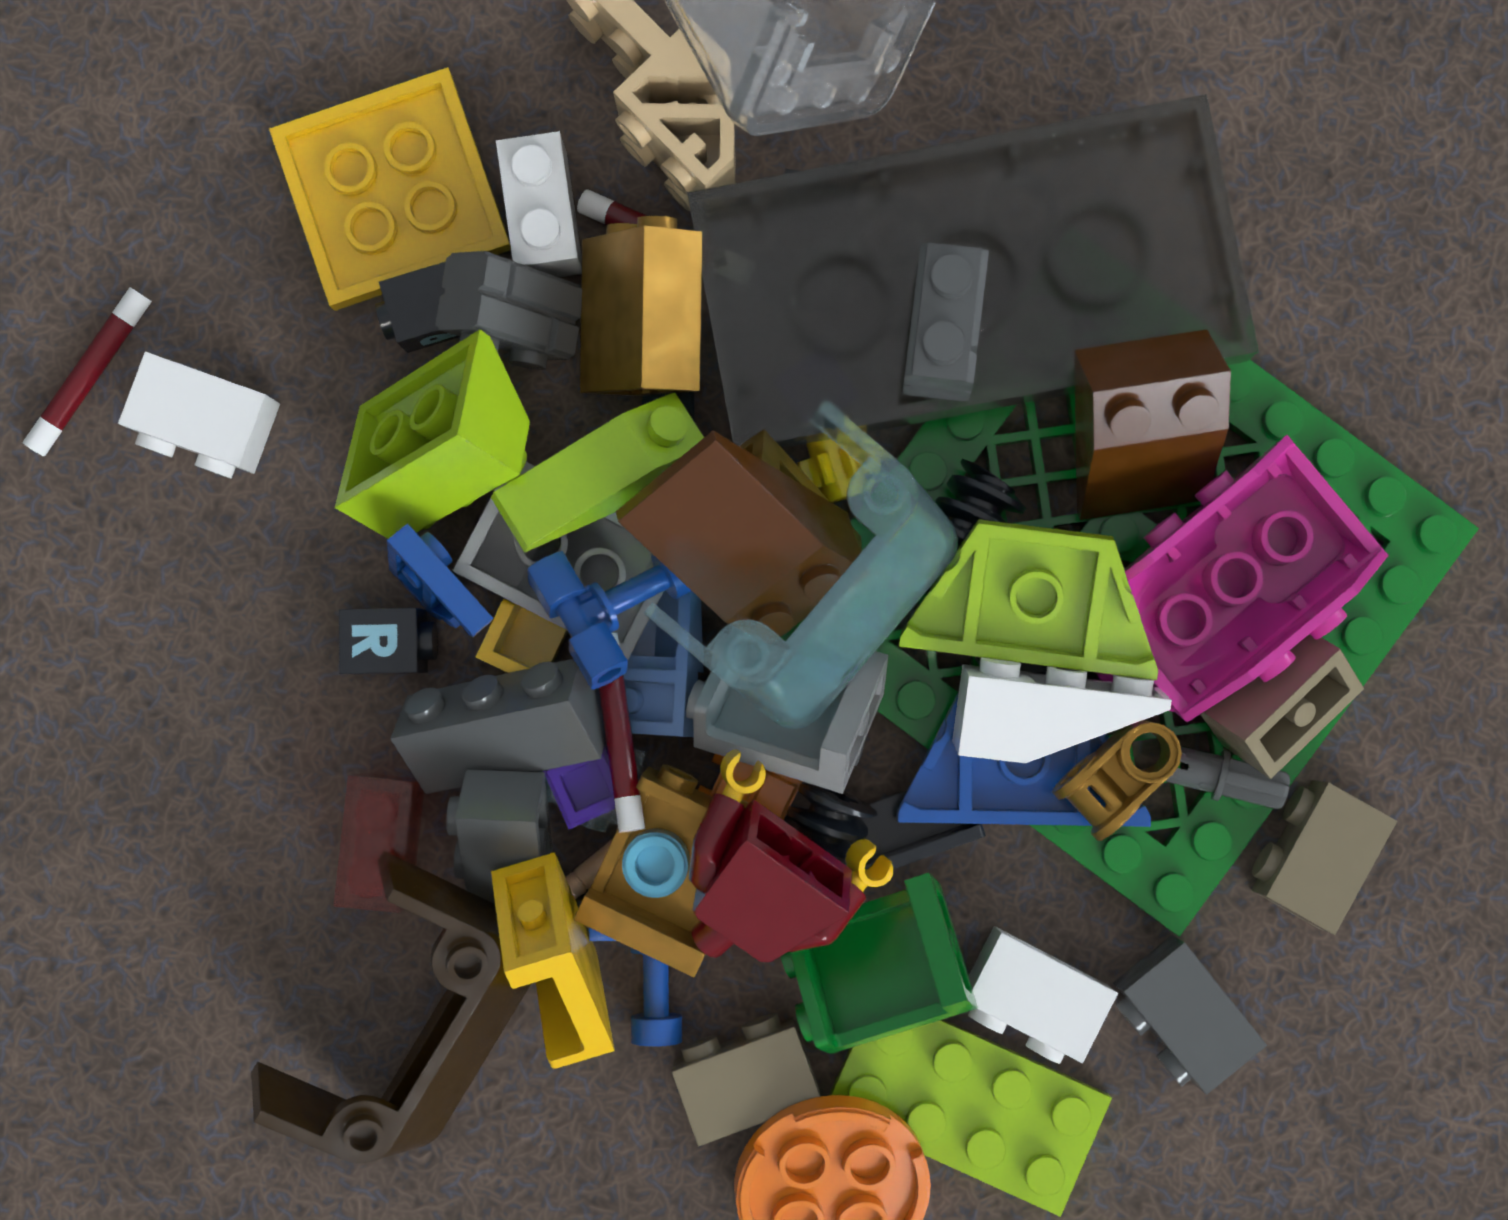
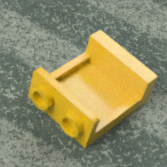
(555, 951)

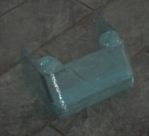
(910, 550)

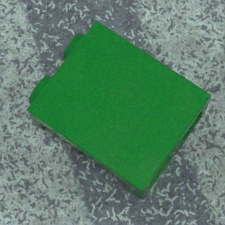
(884, 972)

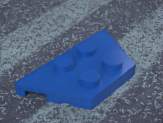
(996, 791)

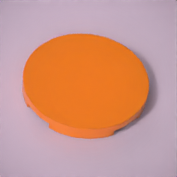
(833, 1163)

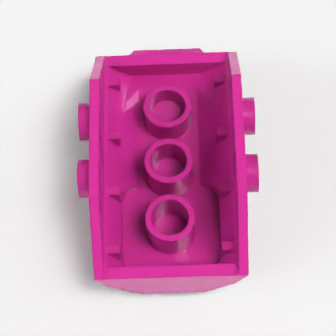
(1247, 578)

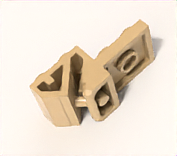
(666, 99)

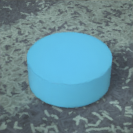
(656, 863)

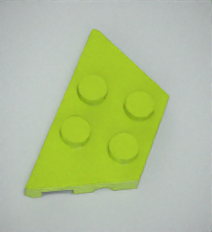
(1036, 602)

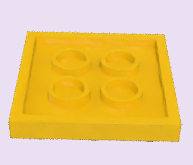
(388, 186)

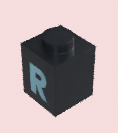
(412, 308)
(386, 641)

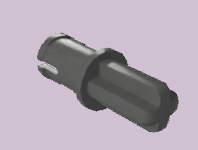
(1230, 778)

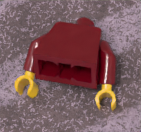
(767, 881)

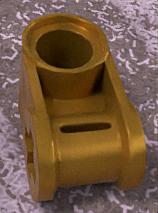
(1117, 779)

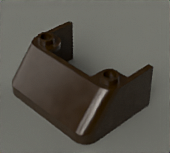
(443, 1056)

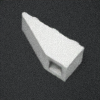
(1032, 714)

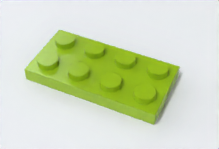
(982, 1108)

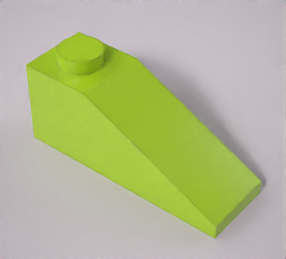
(596, 472)

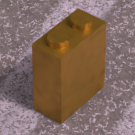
(641, 309)

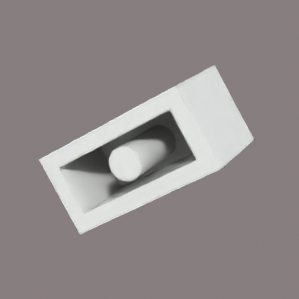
(540, 203)
(198, 413)
(1038, 997)

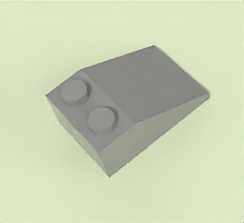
(597, 552)

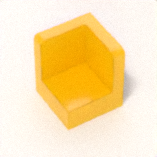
(520, 639)

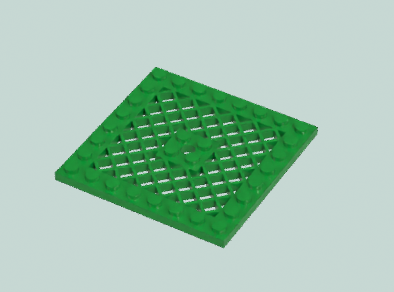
(1417, 533)

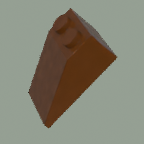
(1148, 422)
(742, 534)

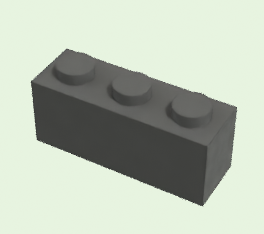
(500, 723)

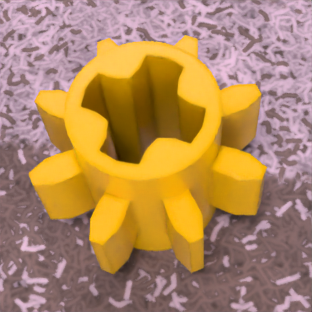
(829, 468)

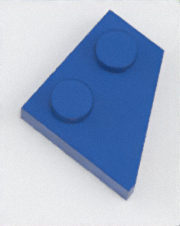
(423, 571)

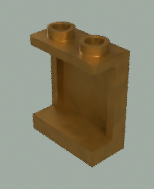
(644, 923)

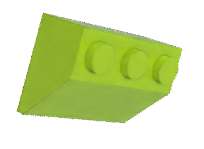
(435, 441)

